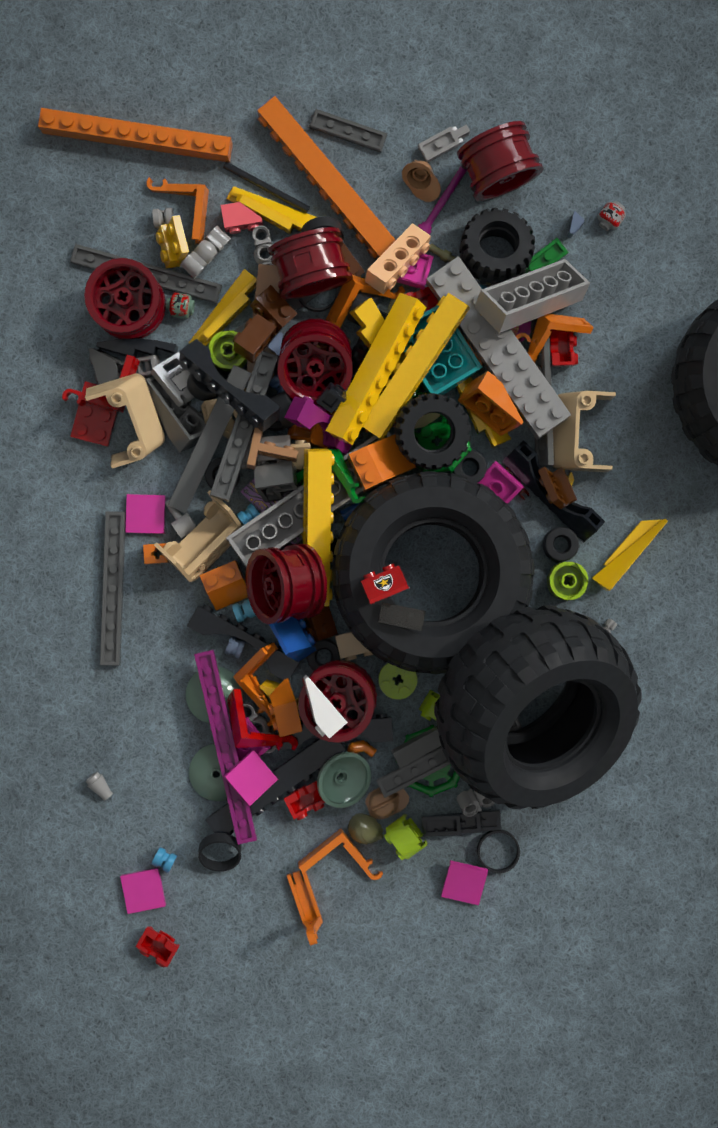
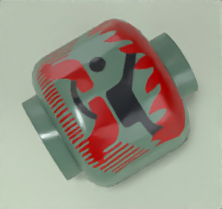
(180, 305)

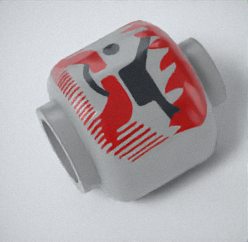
(611, 215)

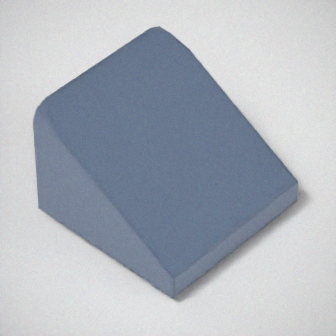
(575, 224)
(275, 343)

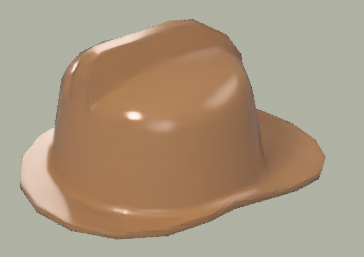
(421, 180)
(385, 807)

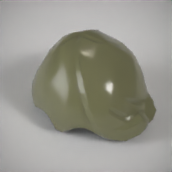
(365, 829)

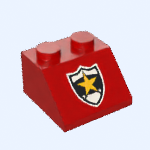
(384, 584)

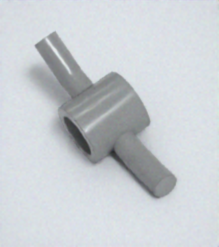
(183, 524)

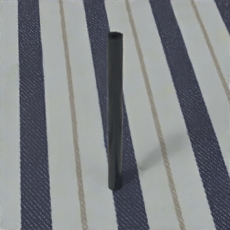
(266, 187)

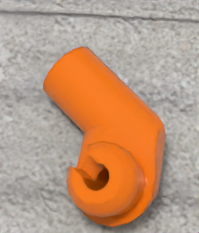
(361, 746)

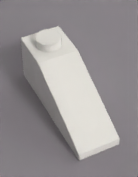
(323, 712)

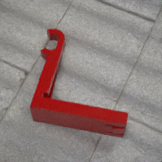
(130, 367)
(240, 732)

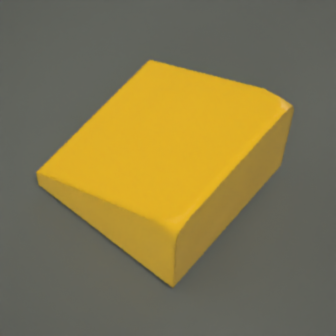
(269, 686)

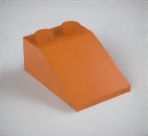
(491, 403)
(378, 463)

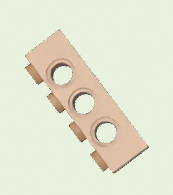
(398, 258)

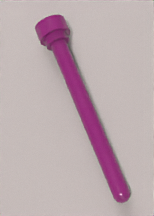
(426, 226)

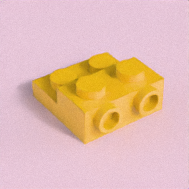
(172, 242)

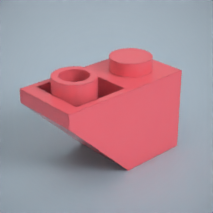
(239, 217)

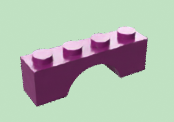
(306, 414)

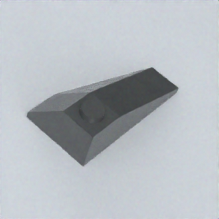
(181, 423)

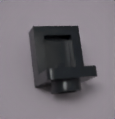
(331, 397)

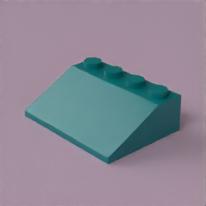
(453, 364)

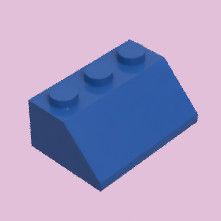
(294, 638)

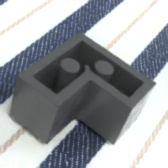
(275, 479)

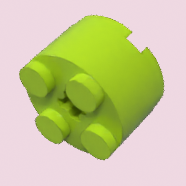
(217, 346)
(578, 580)
(400, 690)
(405, 837)

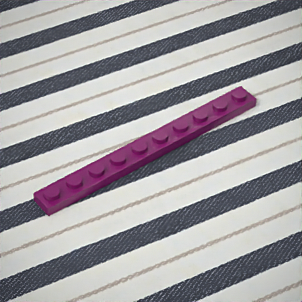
(224, 742)

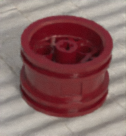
(499, 160)
(310, 263)
(100, 286)
(315, 359)
(286, 583)
(347, 695)

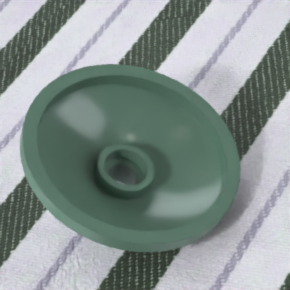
(195, 696)
(202, 776)
(350, 785)

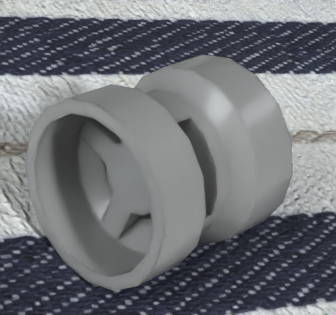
(158, 216)

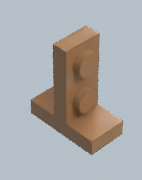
(268, 449)

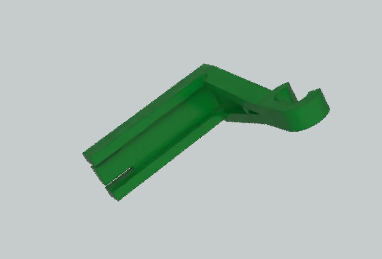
(343, 474)

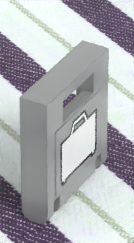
(174, 381)

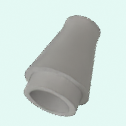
(98, 785)

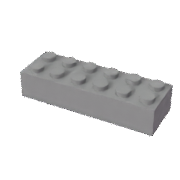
(531, 295)

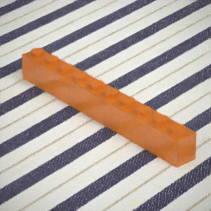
(135, 135)
(326, 177)

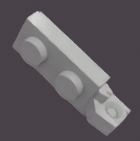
(443, 142)

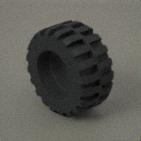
(502, 225)
(451, 449)

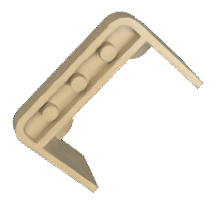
(135, 394)
(567, 433)
(204, 542)

